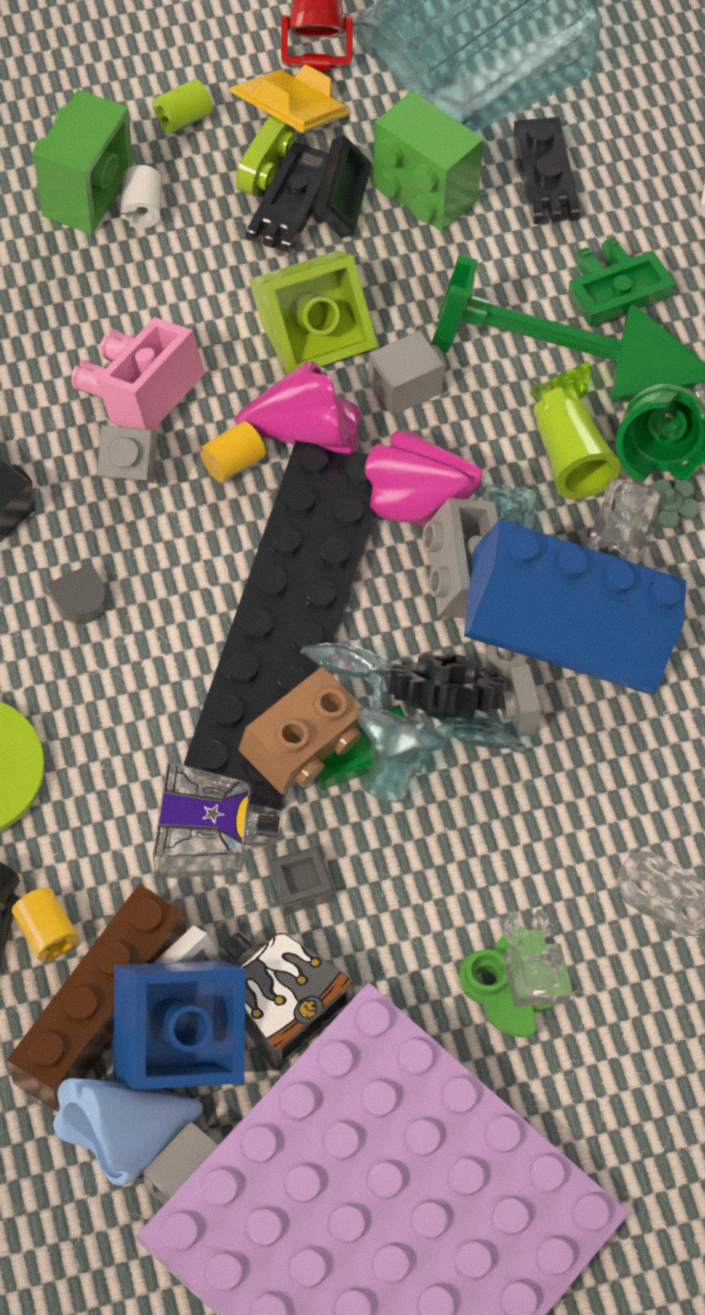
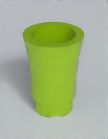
(575, 447)

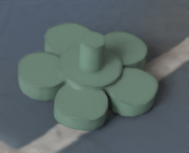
(675, 502)

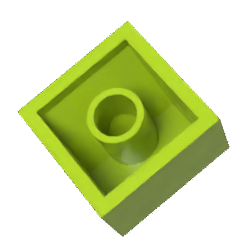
(314, 311)

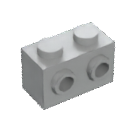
(450, 544)

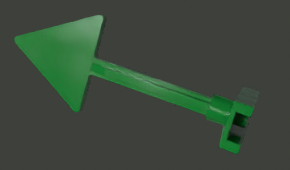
(642, 357)

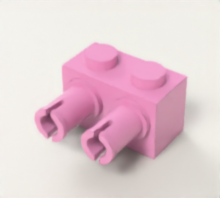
(146, 373)

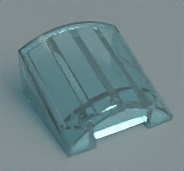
(483, 55)

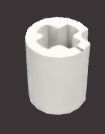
(141, 196)

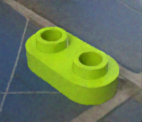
(263, 156)

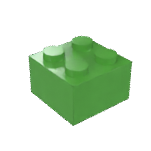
(83, 161)
(427, 161)

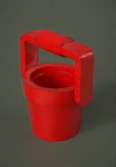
(317, 19)

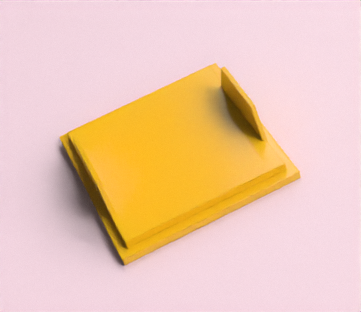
(297, 101)

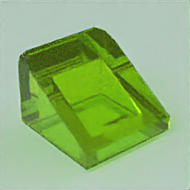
(572, 378)

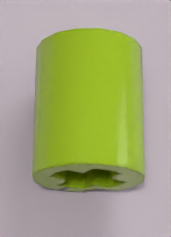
(182, 106)

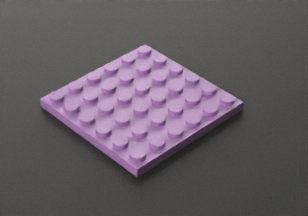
(381, 1190)

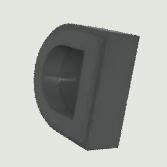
(79, 595)

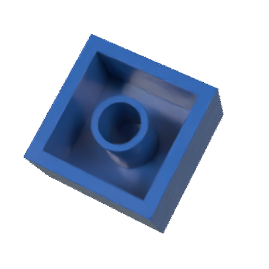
(179, 1024)

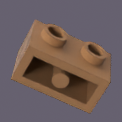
(302, 731)

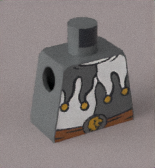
(286, 993)

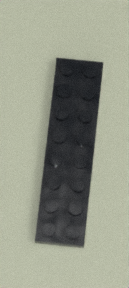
(289, 602)

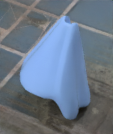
(121, 1123)

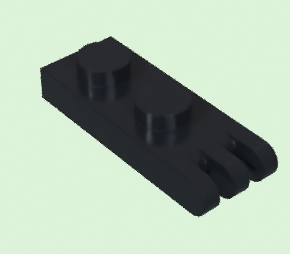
(545, 169)
(289, 198)

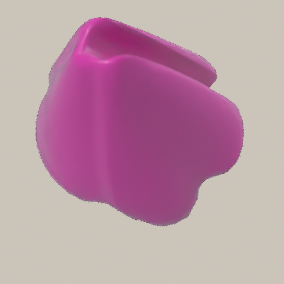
(305, 410)
(416, 478)

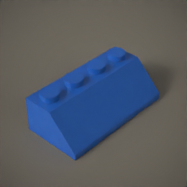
(573, 606)

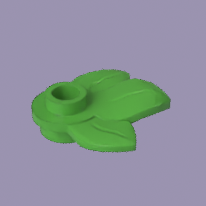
(497, 997)

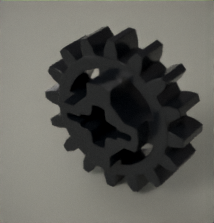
(446, 686)

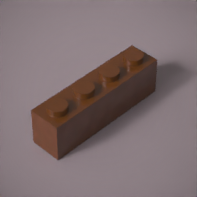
(80, 1016)

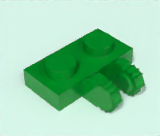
(625, 282)

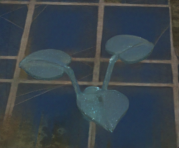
(395, 737)

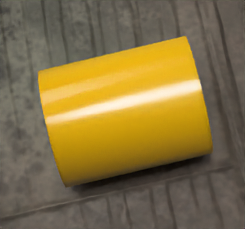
(232, 451)
(45, 924)

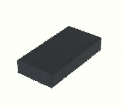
(342, 186)

